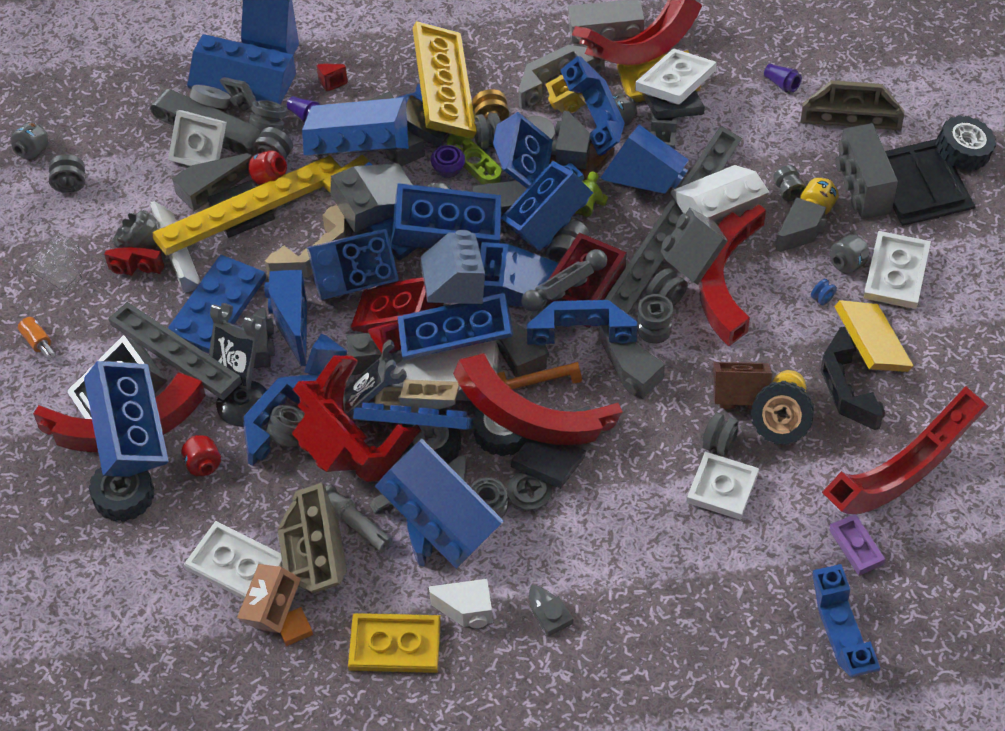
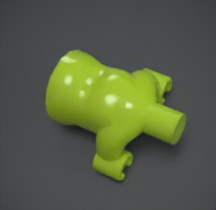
(597, 195)

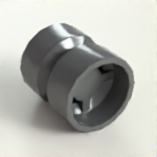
(564, 238)
(655, 318)

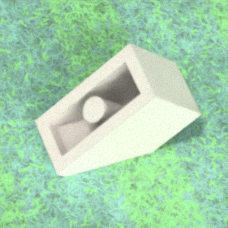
(464, 602)

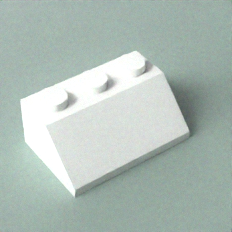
(722, 193)

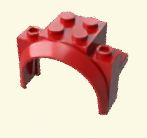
(333, 436)

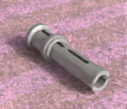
(346, 512)

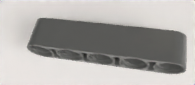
(238, 134)

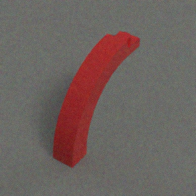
(648, 45)
(718, 305)
(525, 417)
(78, 434)

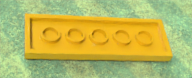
(443, 80)

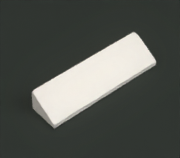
(180, 259)

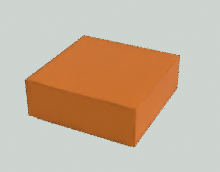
(295, 627)

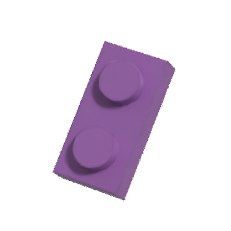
(857, 544)

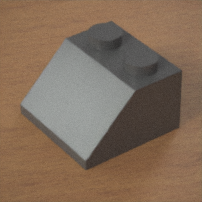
(693, 245)

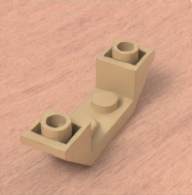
(284, 259)

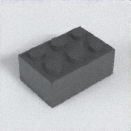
(866, 171)

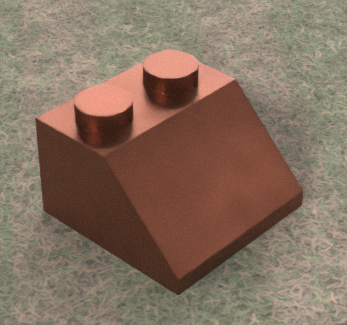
(739, 382)

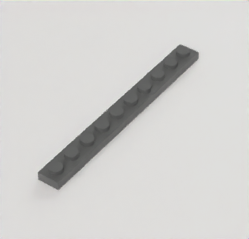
(648, 256)

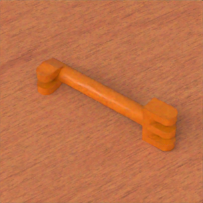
(570, 369)

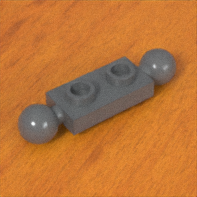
(571, 276)

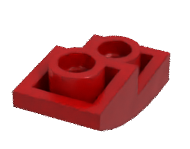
(128, 259)

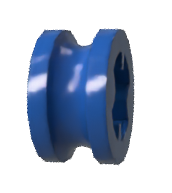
(823, 291)

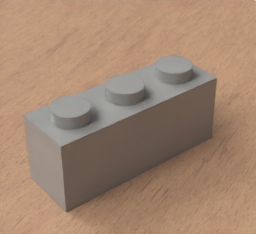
(608, 19)

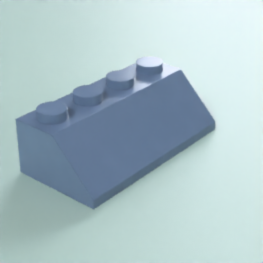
(454, 270)

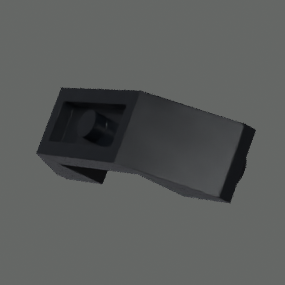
(860, 408)

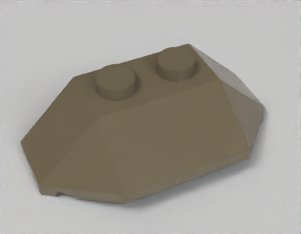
(853, 105)
(312, 540)

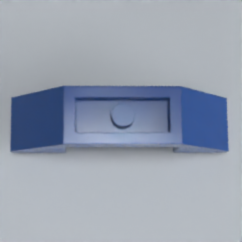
(584, 79)
(587, 312)
(257, 439)
(840, 624)

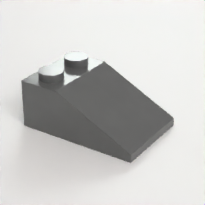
(367, 193)
(124, 351)

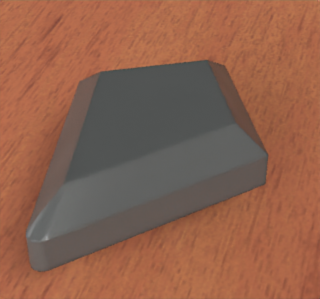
(239, 91)

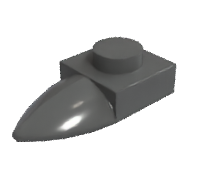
(548, 610)

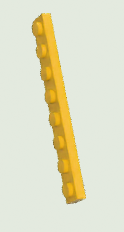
(244, 206)

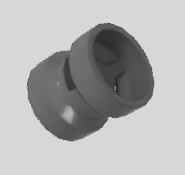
(789, 183)

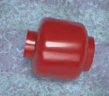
(267, 167)
(200, 455)

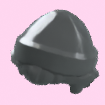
(136, 231)

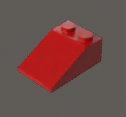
(388, 301)

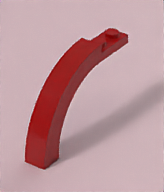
(888, 481)

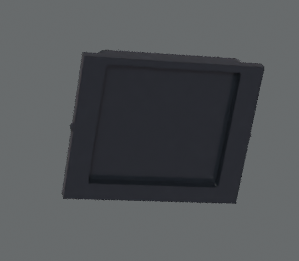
(926, 184)

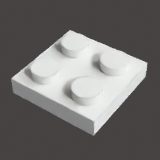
(196, 139)
(722, 485)

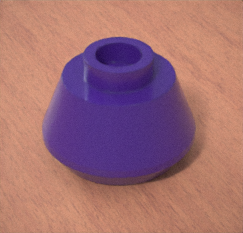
(447, 161)

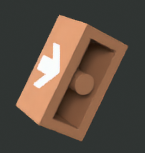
(269, 598)

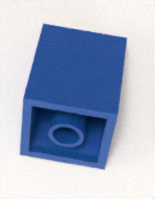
(646, 163)

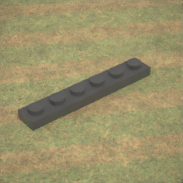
(175, 350)

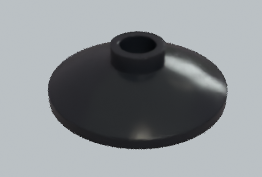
(233, 410)

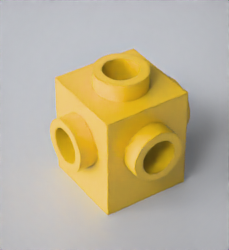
(562, 98)

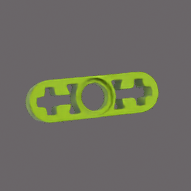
(477, 169)

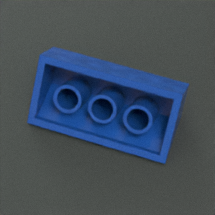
(264, 69)
(356, 127)
(429, 213)
(454, 327)
(125, 418)
(439, 503)

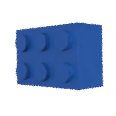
(547, 205)

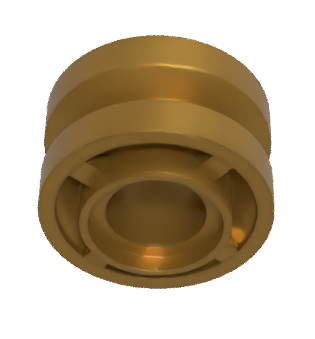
(491, 102)

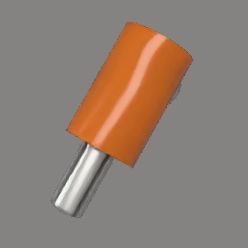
(35, 336)

